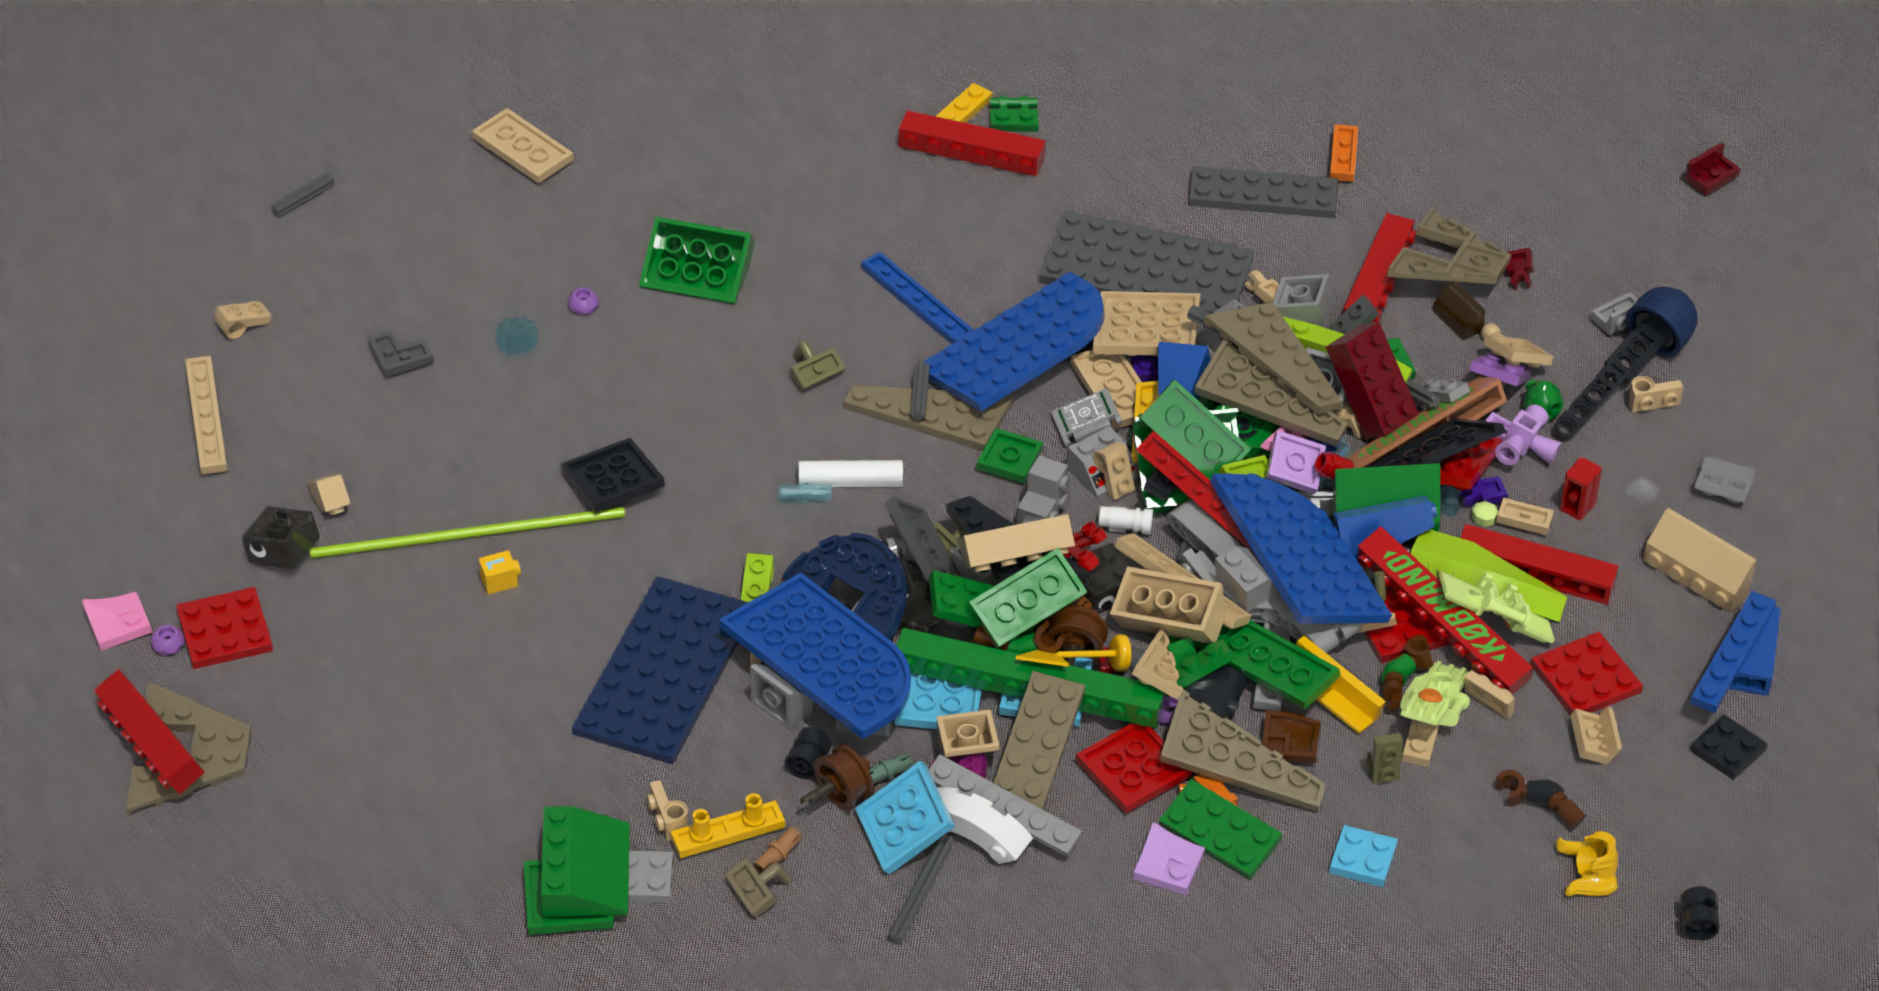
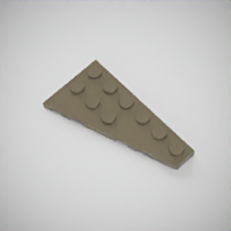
(1274, 348)
(1243, 385)
(945, 414)
(1228, 753)

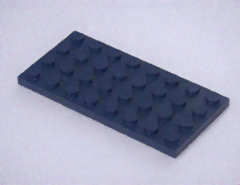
(660, 672)

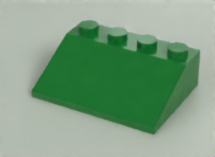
(697, 260)
(1385, 484)
(584, 863)

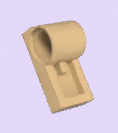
(237, 317)
(1646, 395)
(1116, 467)
(669, 814)

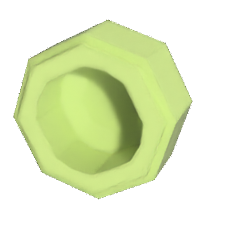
(1484, 514)

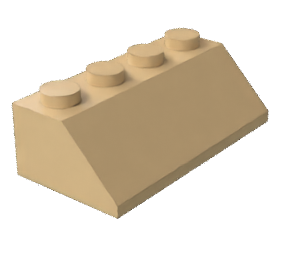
(1016, 542)
(1700, 560)
(1171, 603)

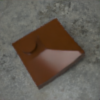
(1292, 736)

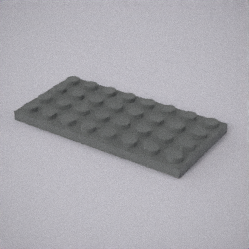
(1146, 260)

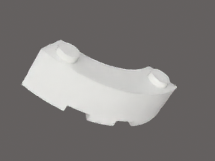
(977, 820)

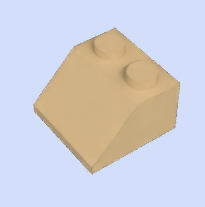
(967, 734)

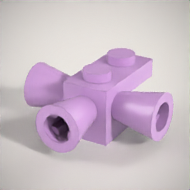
(1523, 435)

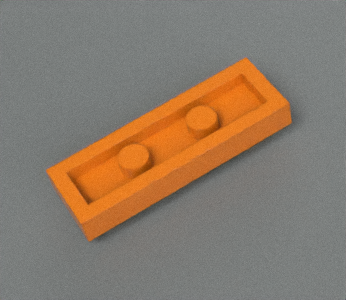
(1344, 152)

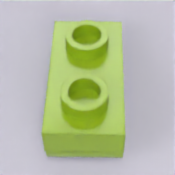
(757, 576)

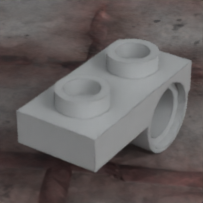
(1446, 389)

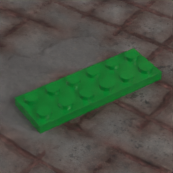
(1277, 663)

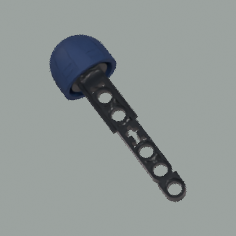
(1658, 322)

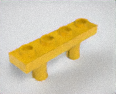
(727, 829)

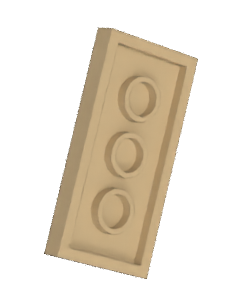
(522, 145)
(1109, 372)

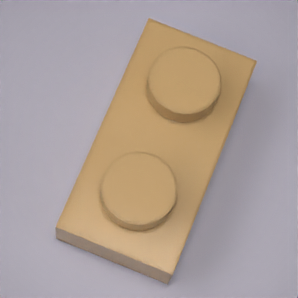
(1525, 516)
(1489, 694)
(1420, 743)

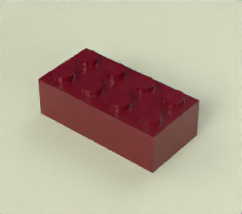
(1372, 380)

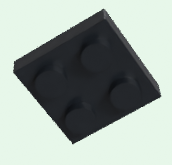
(1728, 747)

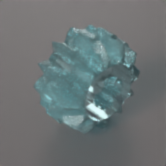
(516, 335)

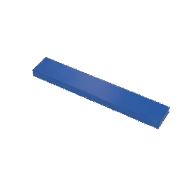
(915, 297)

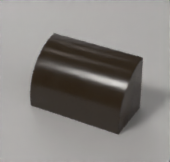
(1459, 311)

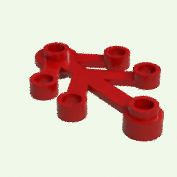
(1091, 535)

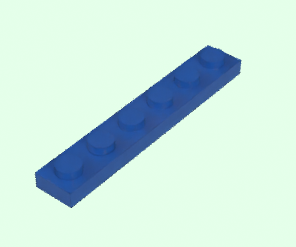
(1733, 652)

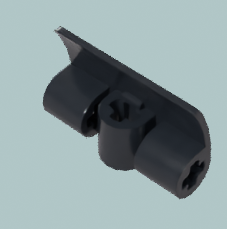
(1220, 691)

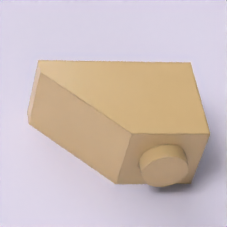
(329, 493)

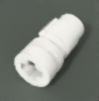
(1123, 519)

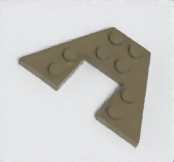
(1472, 262)
(218, 747)

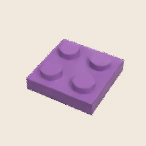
(1495, 368)

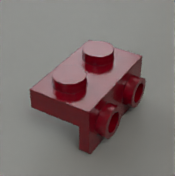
(1711, 170)

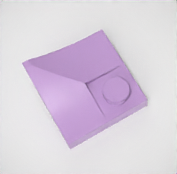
(1168, 861)

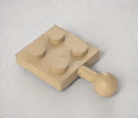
(1514, 349)

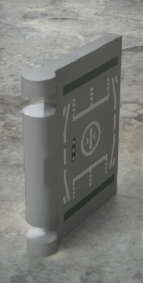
(1086, 416)

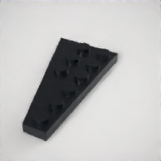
(1443, 442)
(976, 517)

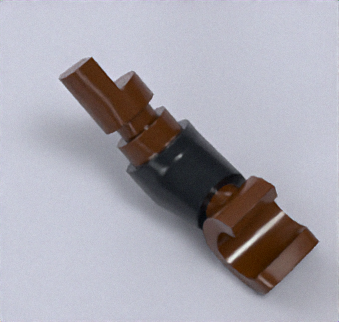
(1542, 792)

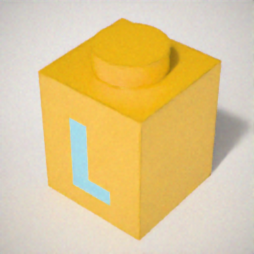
(499, 572)

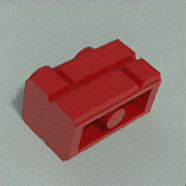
(1580, 488)

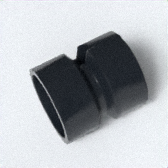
(807, 748)
(1699, 913)

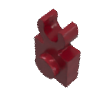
(1520, 265)

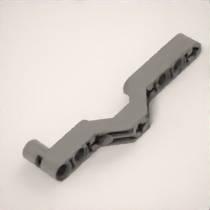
(1208, 536)

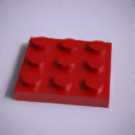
(224, 627)
(1390, 641)
(1586, 674)
(1130, 767)

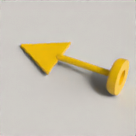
(1118, 653)

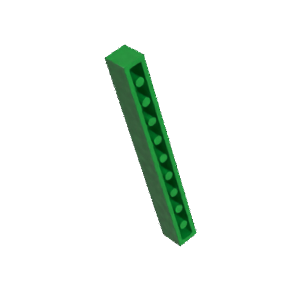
(1003, 673)

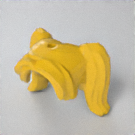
(1595, 863)

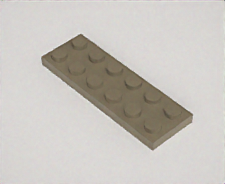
(1039, 737)

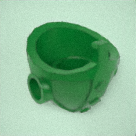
(1545, 395)

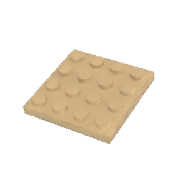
(1141, 320)

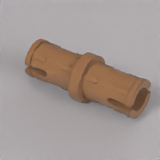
(778, 850)

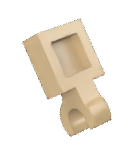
(1263, 288)

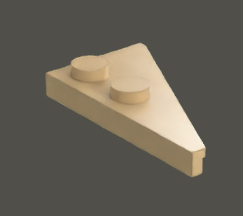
(1158, 667)

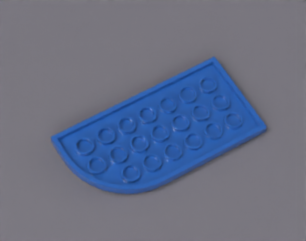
(1020, 342)
(1300, 552)
(825, 653)

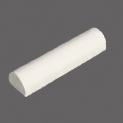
(852, 473)

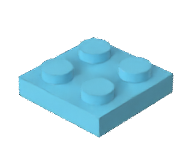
(1363, 856)

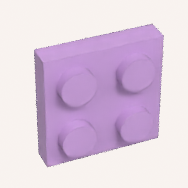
(1293, 462)

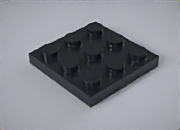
(612, 475)

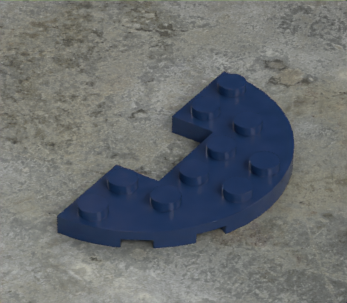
(867, 567)

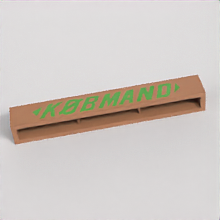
(1484, 396)

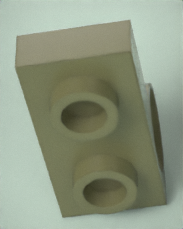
(1385, 758)

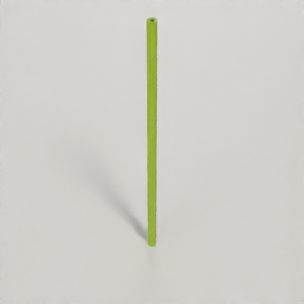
(467, 532)

